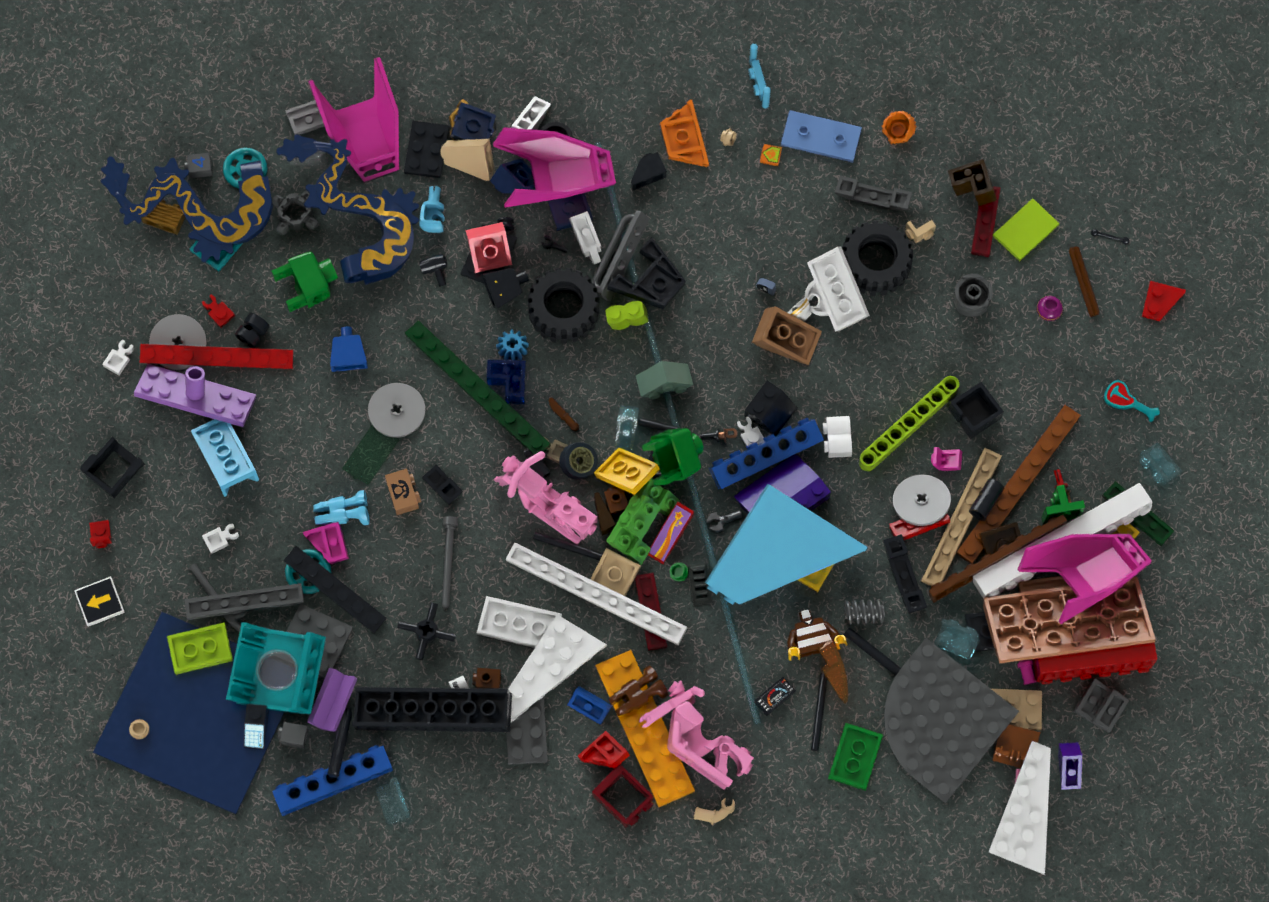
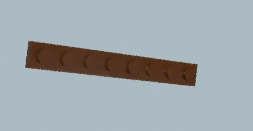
(959, 580)

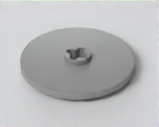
(177, 327)
(389, 422)
(921, 513)

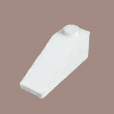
(532, 115)

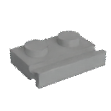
(304, 118)

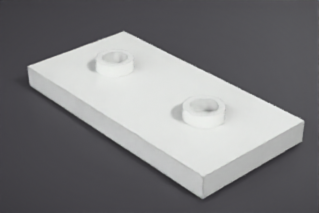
(514, 622)

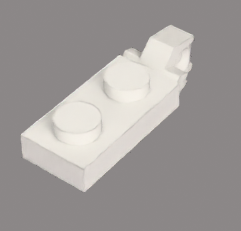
(586, 236)

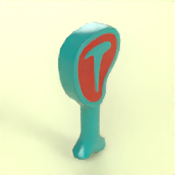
(1119, 397)

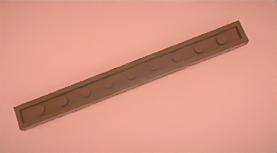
(1021, 481)

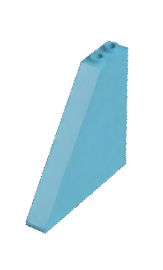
(777, 546)

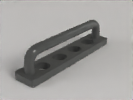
(637, 220)

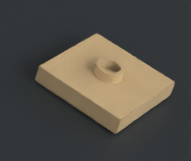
(615, 572)

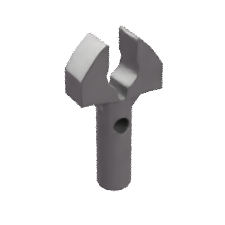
(723, 519)

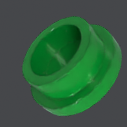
(679, 572)

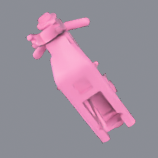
(545, 501)
(687, 740)

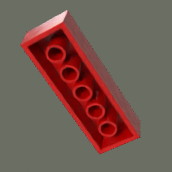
(1095, 662)

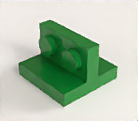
(1059, 505)

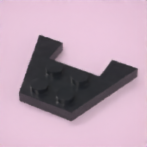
(657, 284)

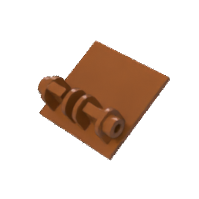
(1014, 745)

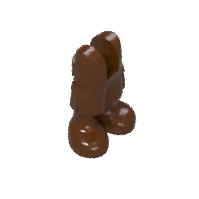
(633, 695)

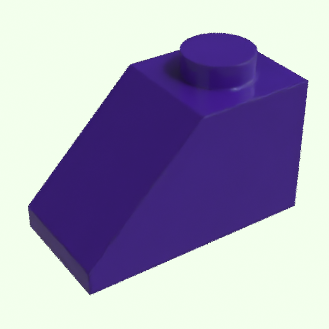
(1070, 765)

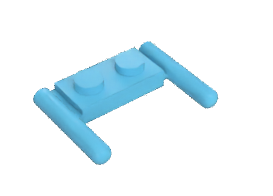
(756, 73)

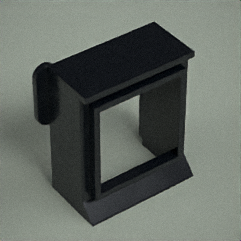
(95, 461)

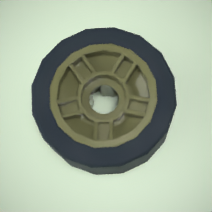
(587, 463)

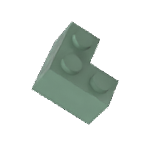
(664, 378)

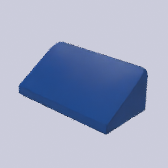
(589, 705)

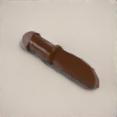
(556, 407)

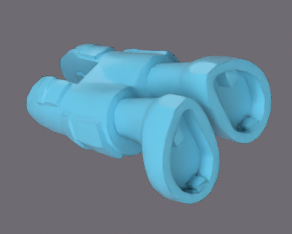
(338, 509)

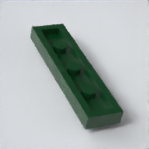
(1148, 523)

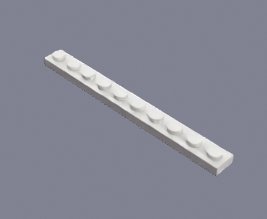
(596, 594)

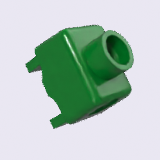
(310, 279)
(676, 454)

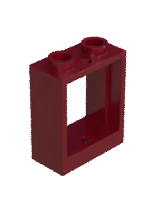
(609, 781)

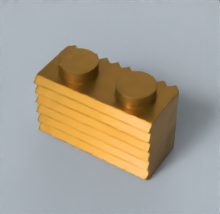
(166, 217)

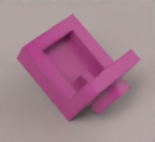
(946, 459)

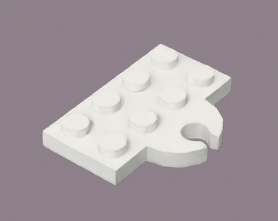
(835, 290)

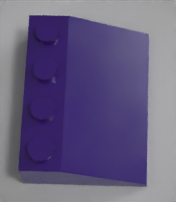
(791, 478)

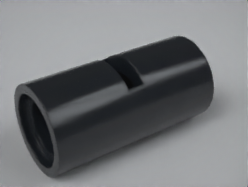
(986, 499)

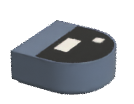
(766, 286)

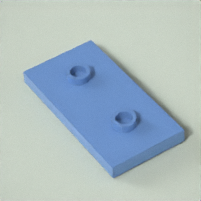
(821, 136)

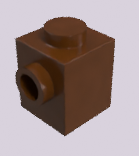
(615, 501)
(487, 678)

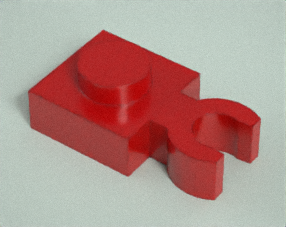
(219, 312)

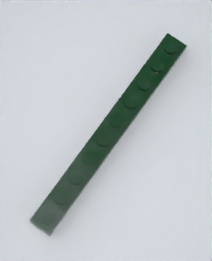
(477, 389)

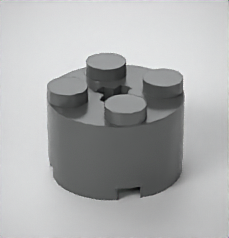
(982, 293)

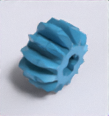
(505, 343)

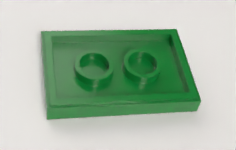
(855, 756)

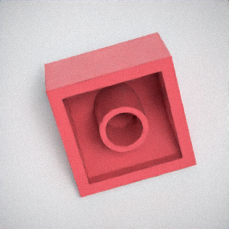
(489, 247)

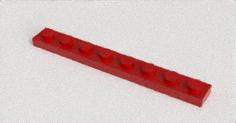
(216, 356)

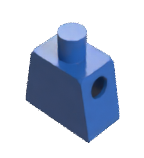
(347, 352)

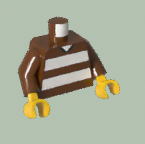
(810, 635)

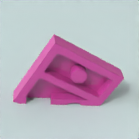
(329, 541)

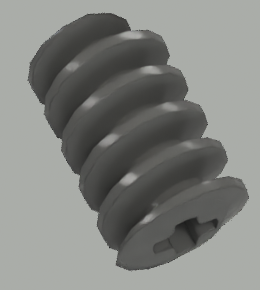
(864, 611)

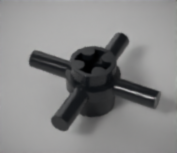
(431, 636)

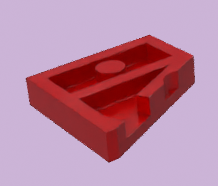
(1160, 300)
(604, 752)

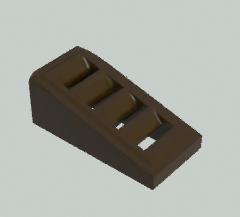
(604, 517)

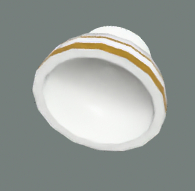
(802, 311)

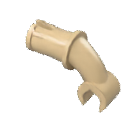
(714, 816)

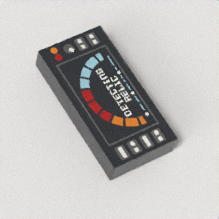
(774, 696)

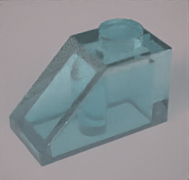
(627, 428)

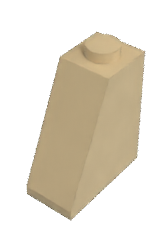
(470, 156)

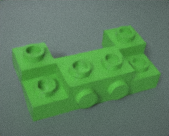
(638, 518)

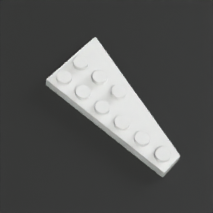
(551, 662)

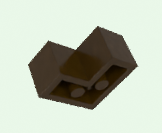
(973, 178)

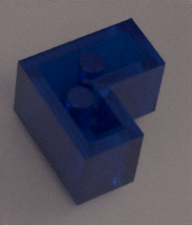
(511, 375)

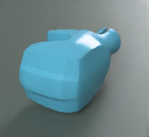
(432, 210)

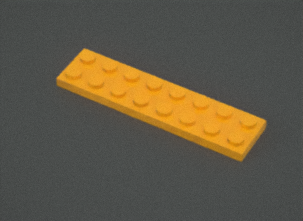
(660, 767)

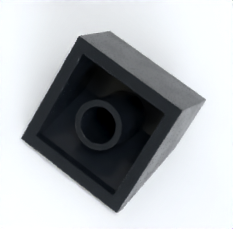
(770, 408)

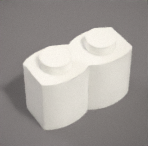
(838, 436)

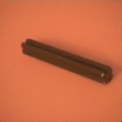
(1084, 281)

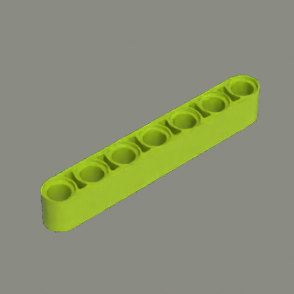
(912, 415)

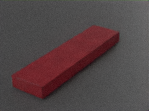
(985, 227)
(649, 598)

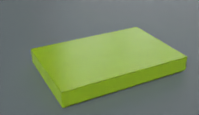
(1026, 229)
(199, 648)

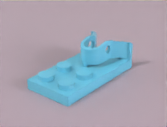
(224, 454)

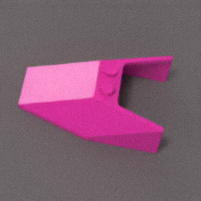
(368, 126)
(558, 164)
(1089, 564)

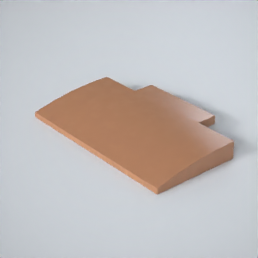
(1029, 627)

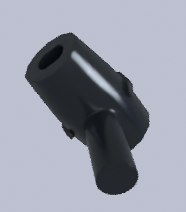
(435, 264)

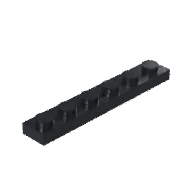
(334, 589)

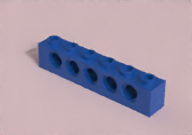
(811, 437)
(344, 782)

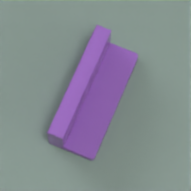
(332, 700)

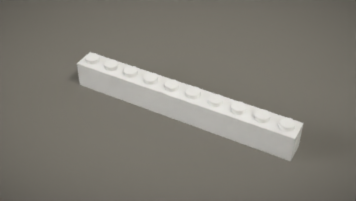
(1099, 520)

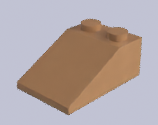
(786, 335)

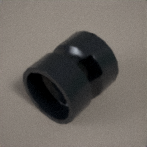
(252, 330)

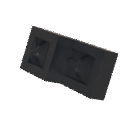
(441, 484)

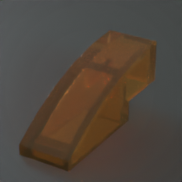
(834, 669)

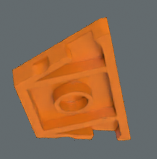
(684, 137)

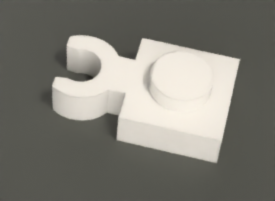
(117, 360)
(750, 435)
(218, 539)

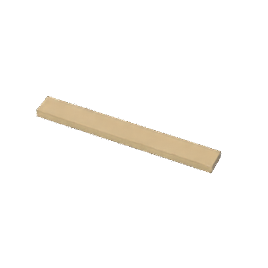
(960, 519)

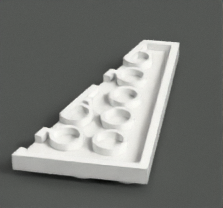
(1023, 826)

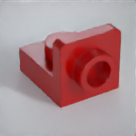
(100, 534)

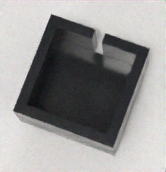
(976, 410)

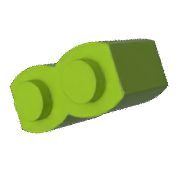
(632, 314)

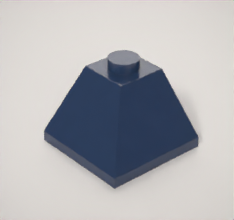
(513, 176)

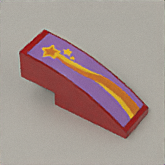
(670, 532)

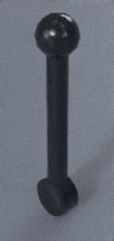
(1125, 240)

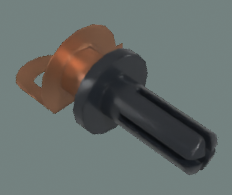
(719, 435)

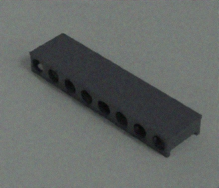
(432, 709)

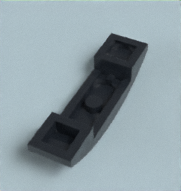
(903, 574)

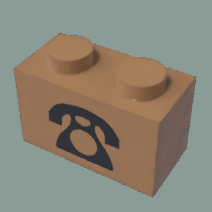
(402, 491)

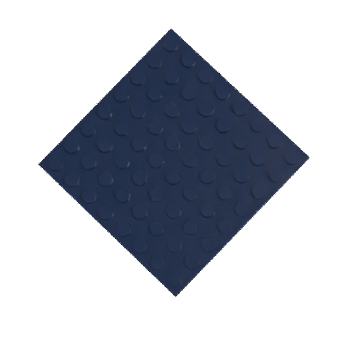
(193, 729)

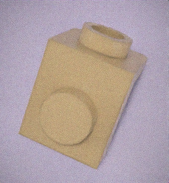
(924, 232)

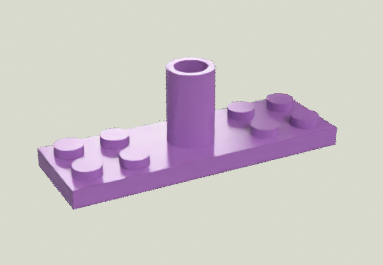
(195, 394)

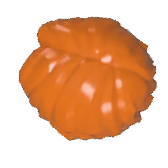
(899, 127)

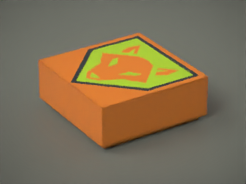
(770, 155)

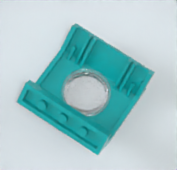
(276, 669)

